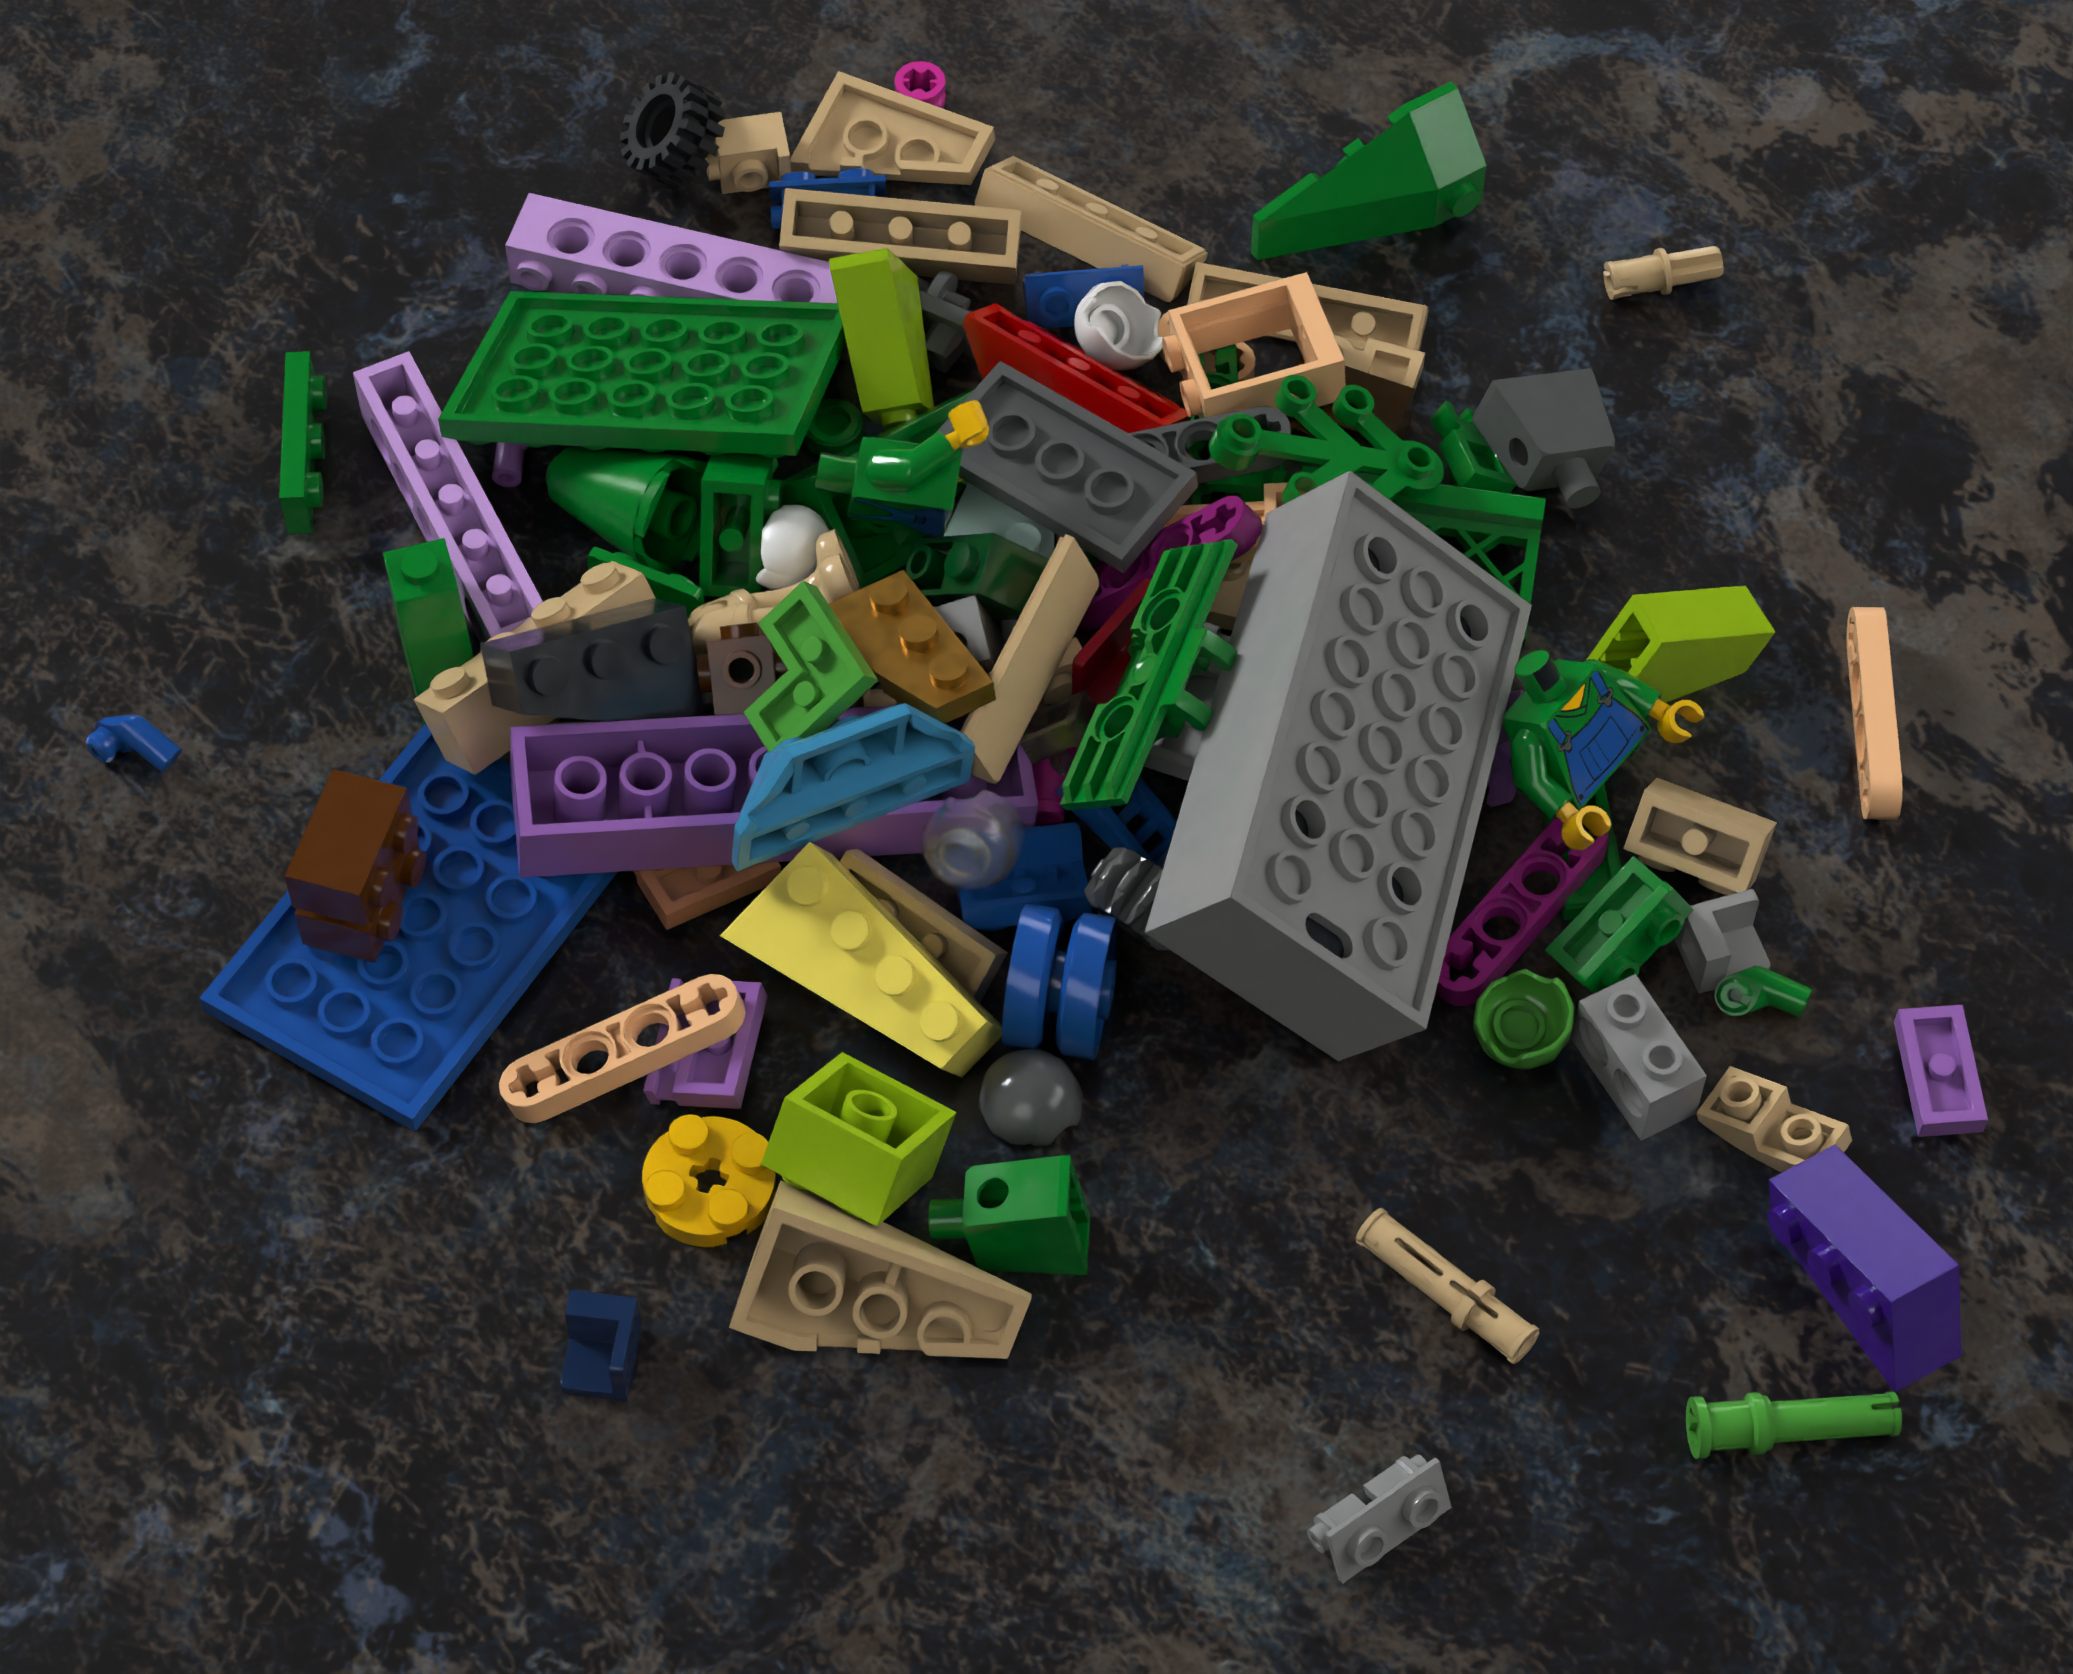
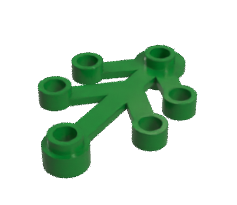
(1404, 466)

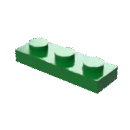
(301, 442)

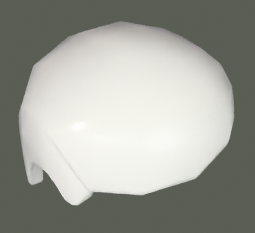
(1117, 326)
(789, 546)

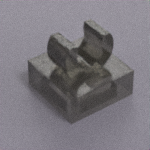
(1057, 729)

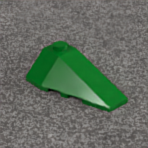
(1395, 184)

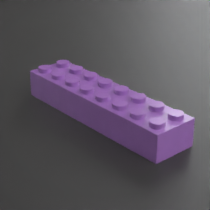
(673, 792)

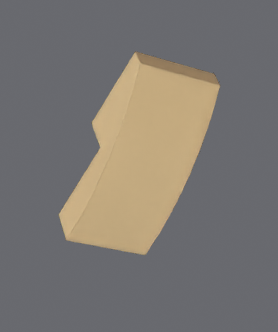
(1765, 1124)

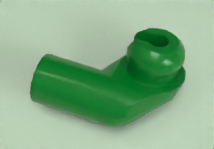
(1760, 988)

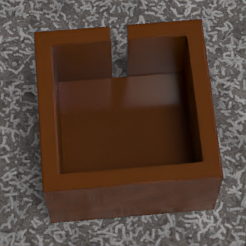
(355, 866)

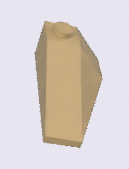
(868, 1288)

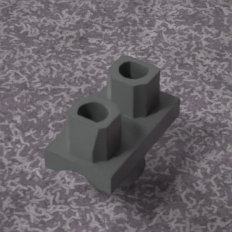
(943, 319)

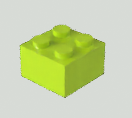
(858, 1139)

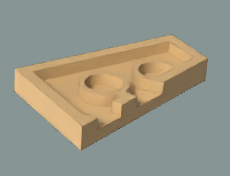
(891, 136)

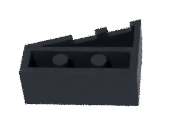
(600, 666)

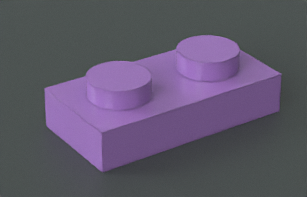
(1940, 1070)

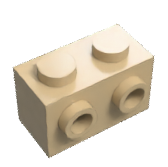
(1699, 837)

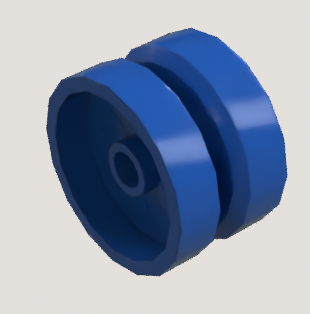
(1070, 982)

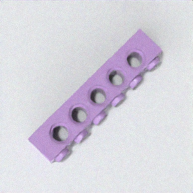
(603, 252)
(445, 495)

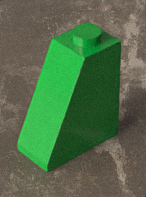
(427, 611)

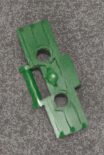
(1152, 691)

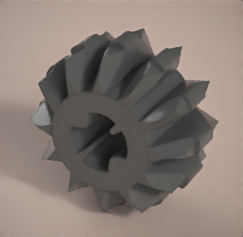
(1126, 889)

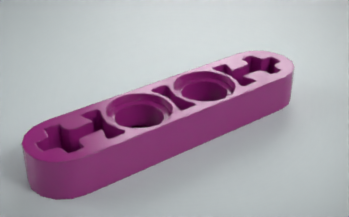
(1219, 521)
(1515, 901)

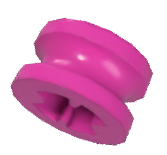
(922, 76)

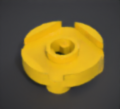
(703, 1145)

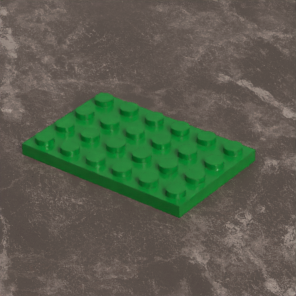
(648, 374)

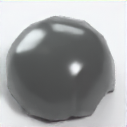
(1030, 1097)

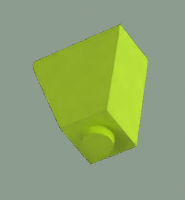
(883, 335)
(1686, 638)

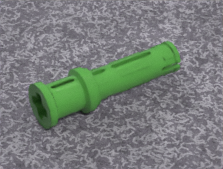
(1761, 1423)

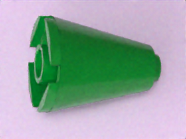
(633, 501)

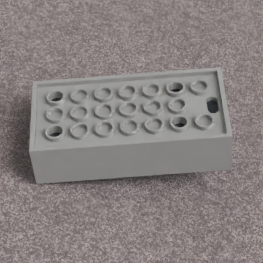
(1342, 770)

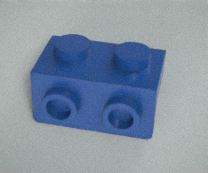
(1045, 874)

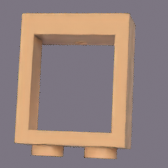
(1246, 316)

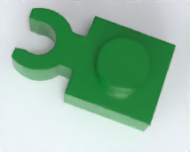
(1468, 453)

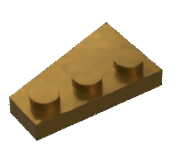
(913, 649)

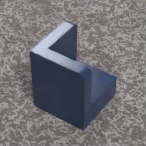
(601, 1344)

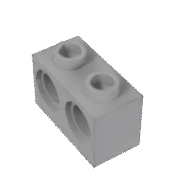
(1638, 1057)

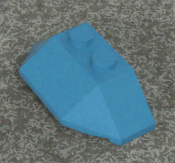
(846, 779)

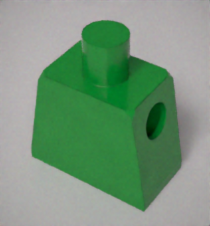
(1019, 1217)

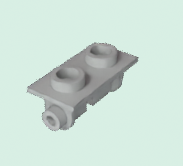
(1403, 1502)

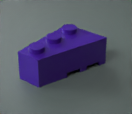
(1870, 1265)

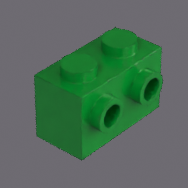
(735, 506)

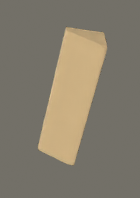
(1090, 226)
(1348, 313)
(1031, 657)

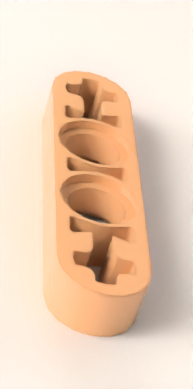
(1874, 713)
(619, 1038)

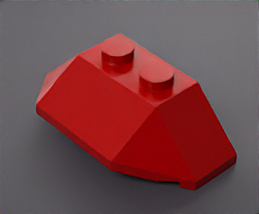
(1065, 369)

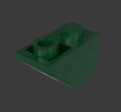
(977, 565)

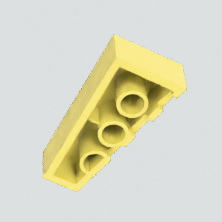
(854, 953)

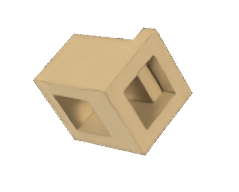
(750, 153)

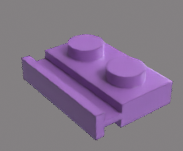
(719, 1072)

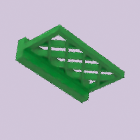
(1483, 517)

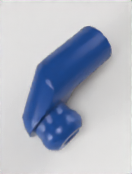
(131, 734)

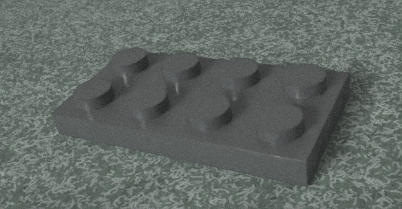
(1071, 469)

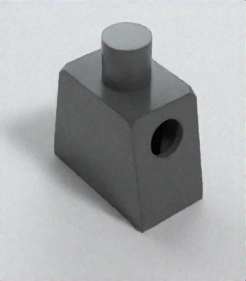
(1549, 432)

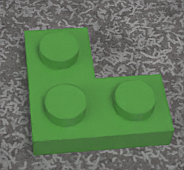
(822, 664)

